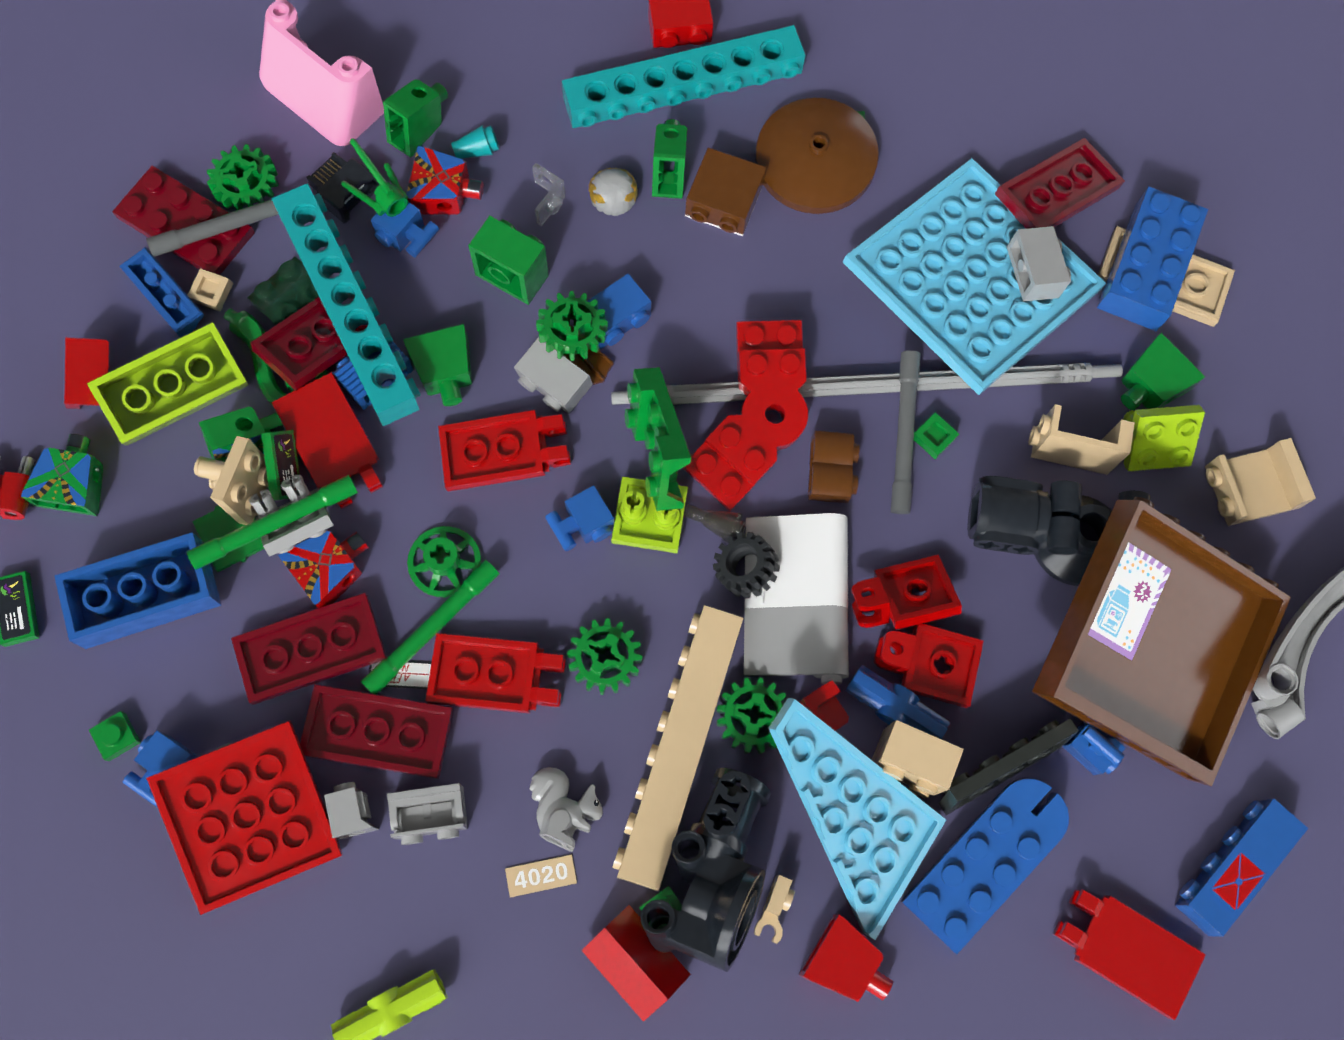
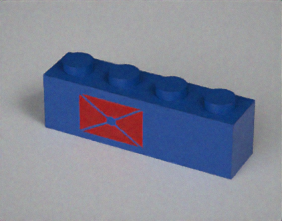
(1240, 866)

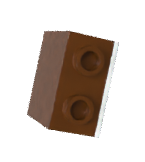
(725, 191)

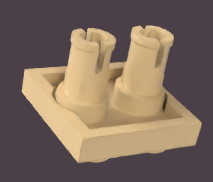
(236, 479)

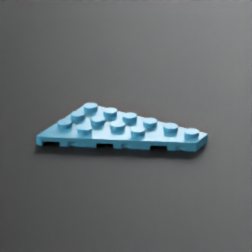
(862, 816)

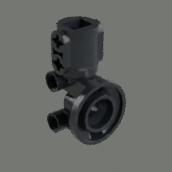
(1026, 520)
(722, 885)

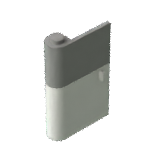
(804, 614)

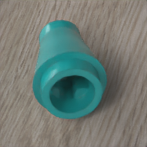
(476, 143)

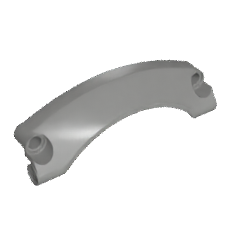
(1283, 705)

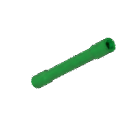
(220, 547)
(389, 667)

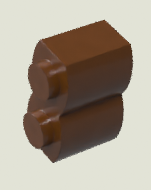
(832, 467)

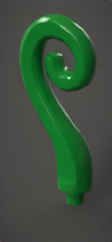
(248, 329)

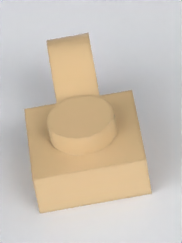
(778, 899)

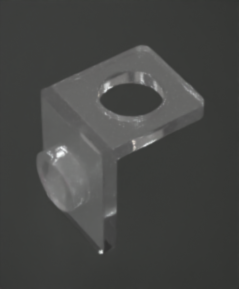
(554, 199)

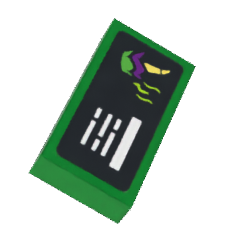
(280, 460)
(17, 610)

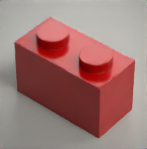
(680, 22)

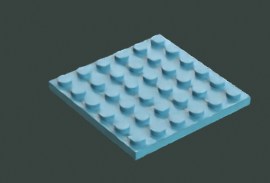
(953, 280)

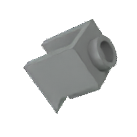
(348, 811)

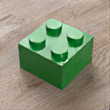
(509, 259)

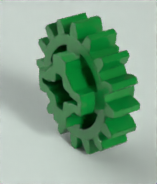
(242, 177)
(556, 330)
(611, 642)
(738, 711)

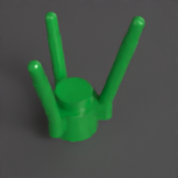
(389, 197)

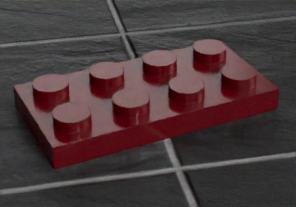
(1059, 186)
(164, 204)
(308, 648)
(376, 731)

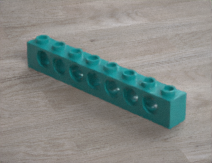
(669, 71)
(296, 210)

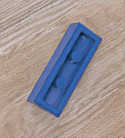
(162, 292)

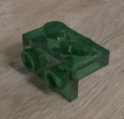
(284, 292)

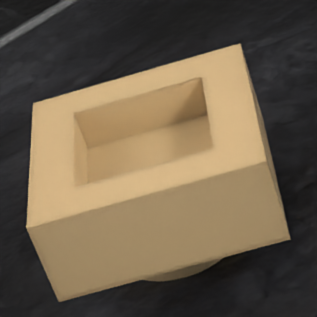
(210, 290)

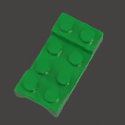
(656, 423)

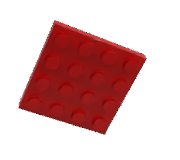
(244, 816)

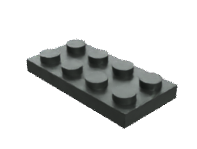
(997, 770)

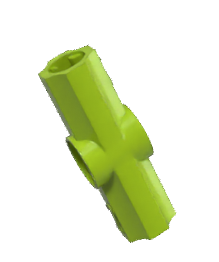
(391, 1009)

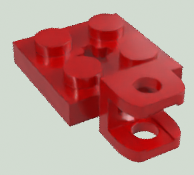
(893, 596)
(916, 658)

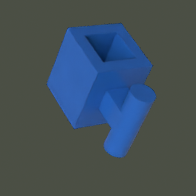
(402, 229)
(586, 515)
(1095, 749)
(156, 754)

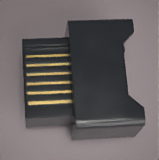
(328, 181)

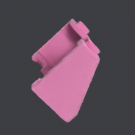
(332, 99)

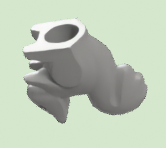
(558, 815)

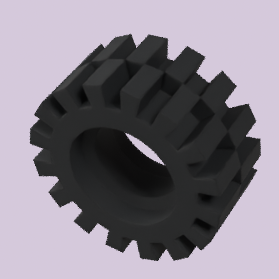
(734, 553)

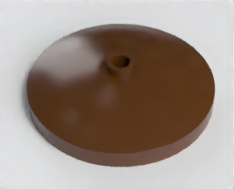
(817, 155)

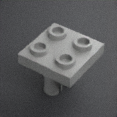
(287, 537)

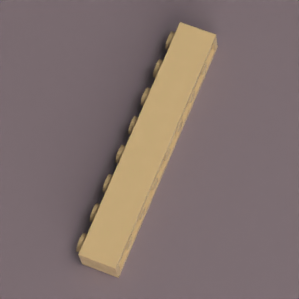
(679, 750)

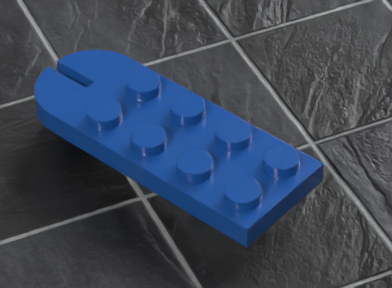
(988, 862)

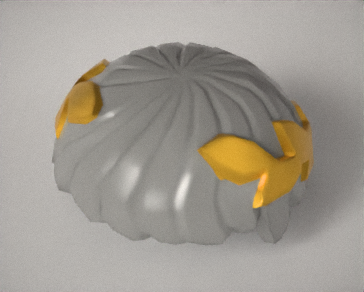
(613, 191)

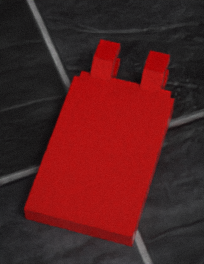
(328, 434)
(500, 449)
(491, 674)
(1133, 952)

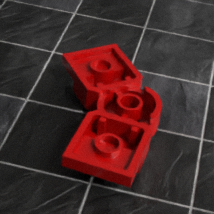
(746, 445)

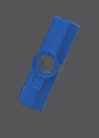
(895, 703)

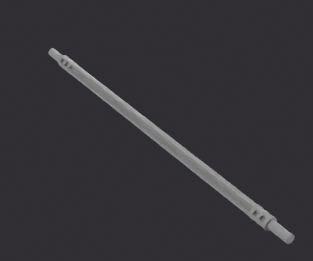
(890, 383)

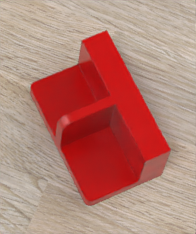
(83, 363)
(826, 705)

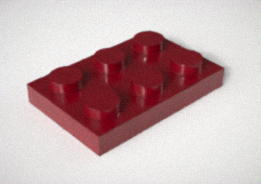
(301, 345)

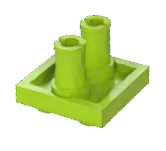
(1163, 437)
(639, 522)

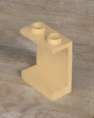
(1078, 450)
(1259, 483)

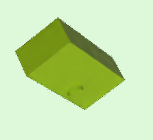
(167, 384)

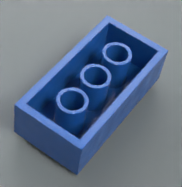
(1152, 259)
(135, 592)

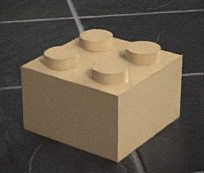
(917, 759)

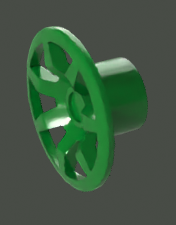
(441, 558)

